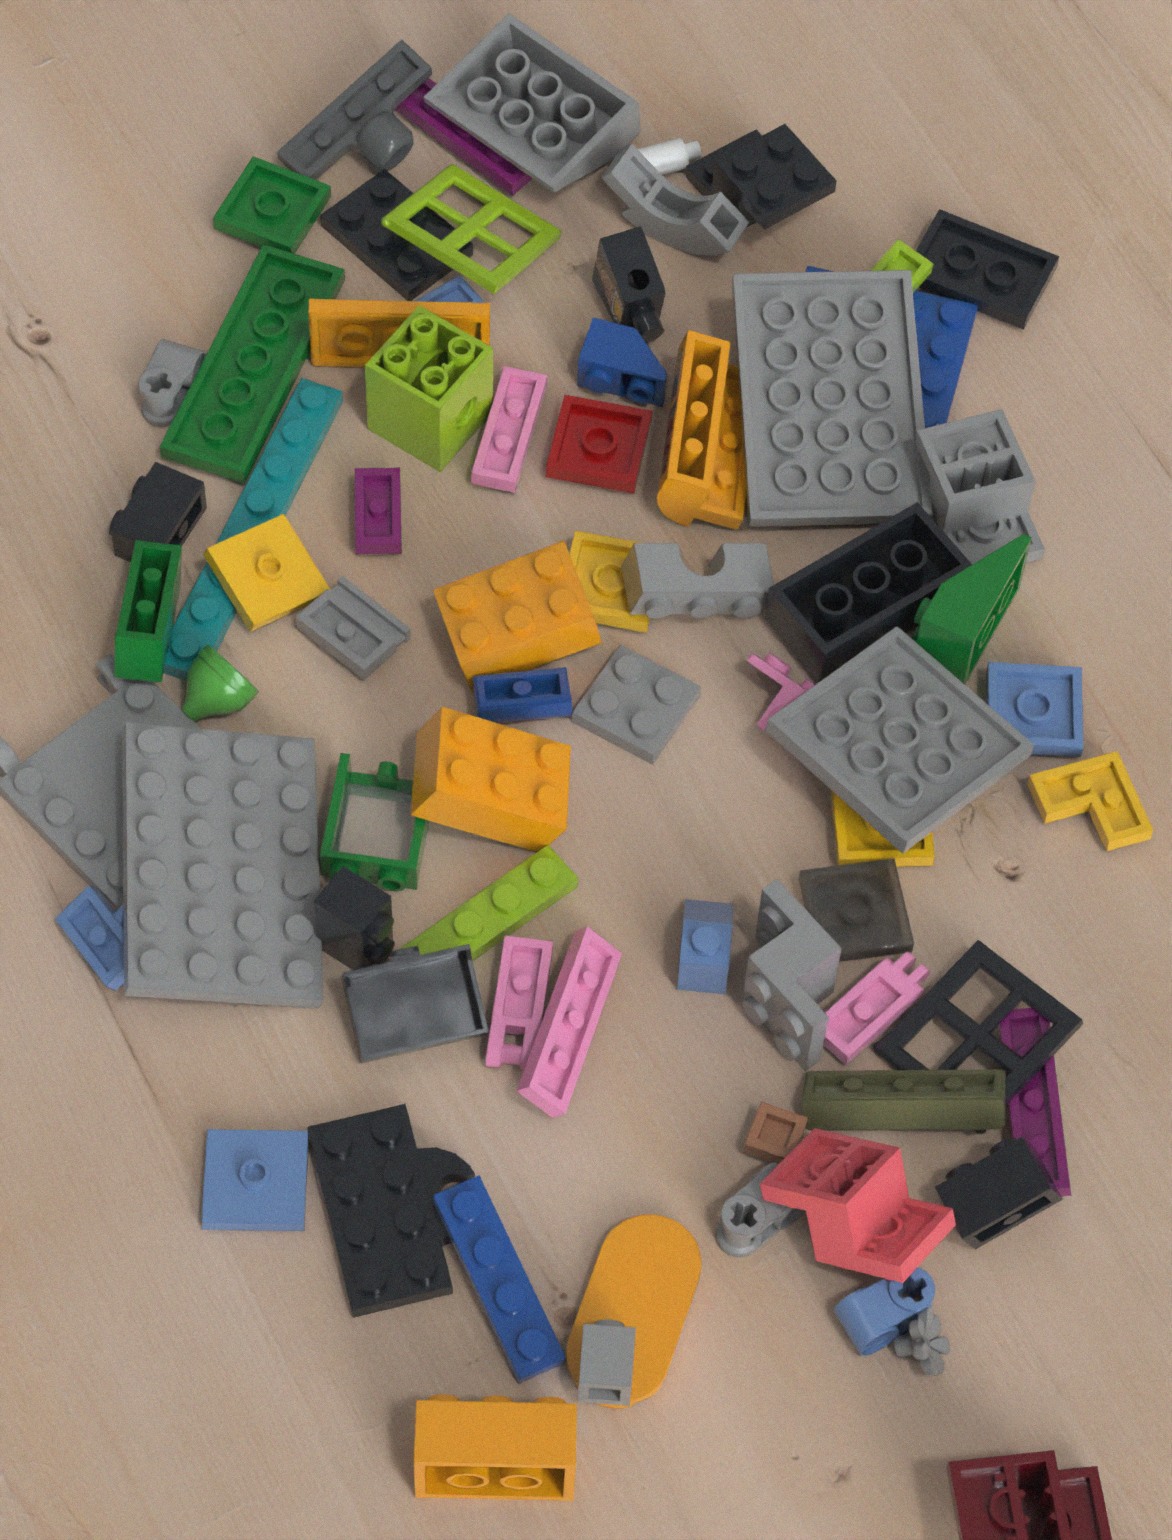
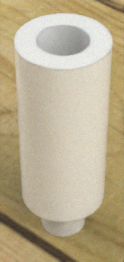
(671, 155)

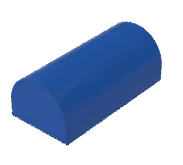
(522, 695)

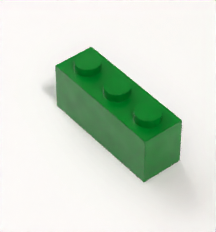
(148, 611)

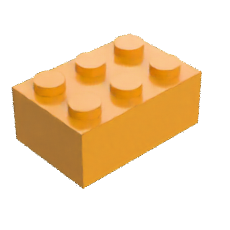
(518, 614)
(491, 780)
(495, 1448)

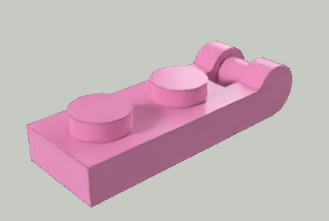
(519, 999)

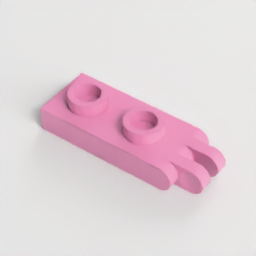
(873, 1006)

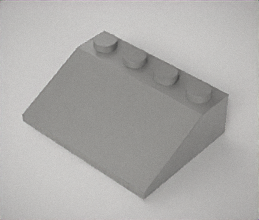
(536, 105)

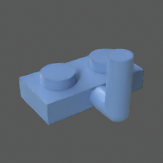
(97, 934)

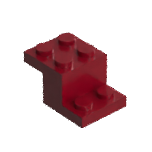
(1026, 1499)

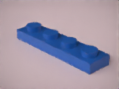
(499, 1279)

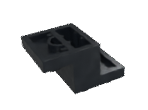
(763, 175)

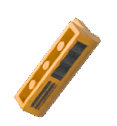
(703, 440)

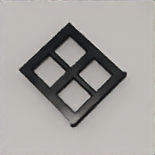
(978, 1036)

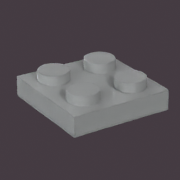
(636, 704)

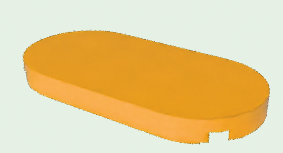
(647, 1283)

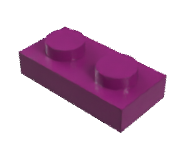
(378, 511)

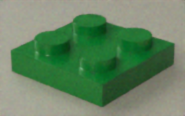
(272, 206)

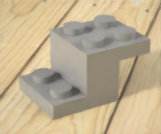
(979, 484)
(790, 976)

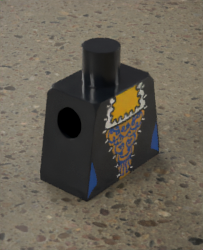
(630, 282)

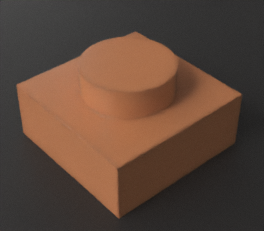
(774, 1133)

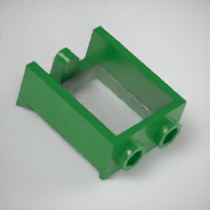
(373, 828)

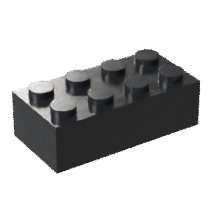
(862, 590)

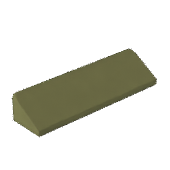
(905, 1099)

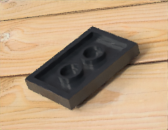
(358, 227)
(985, 268)

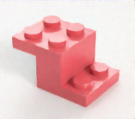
(858, 1205)

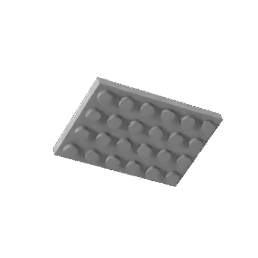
(829, 396)
(220, 866)

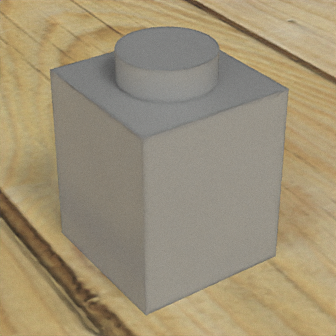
(606, 1363)

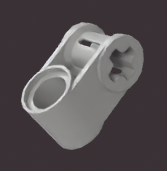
(168, 380)
(750, 1220)

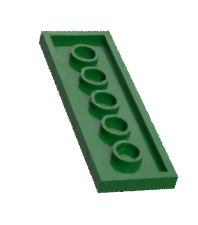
(250, 365)

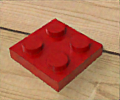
(599, 444)

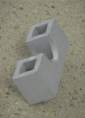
(663, 586)

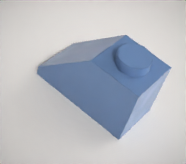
(705, 946)

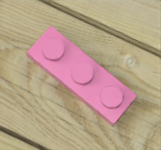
(509, 429)

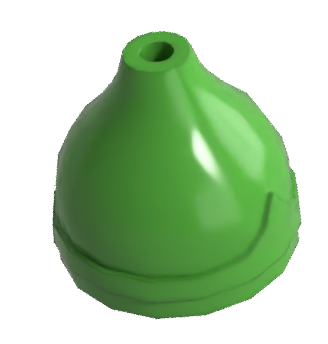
(215, 687)

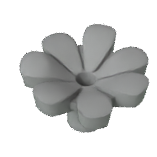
(924, 1342)

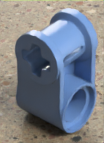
(879, 1314)

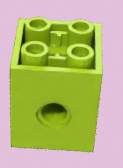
(429, 388)

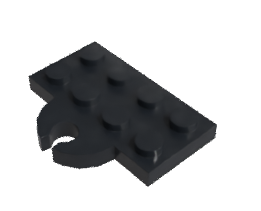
(383, 1208)

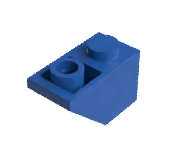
(620, 364)

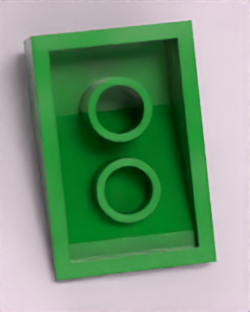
(970, 607)

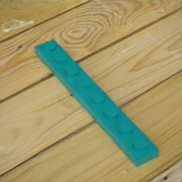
(265, 496)

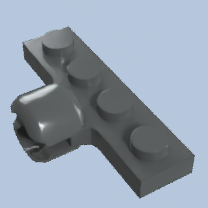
(362, 118)

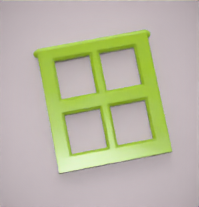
(474, 226)

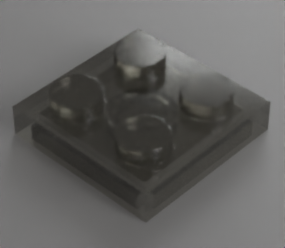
(859, 907)

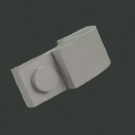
(670, 214)

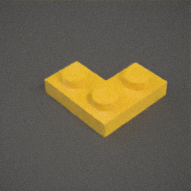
(1096, 787)

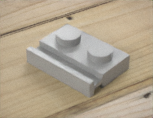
(353, 628)

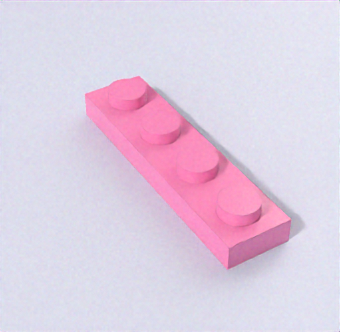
(569, 1022)

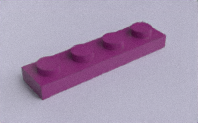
(461, 142)
(1037, 1107)

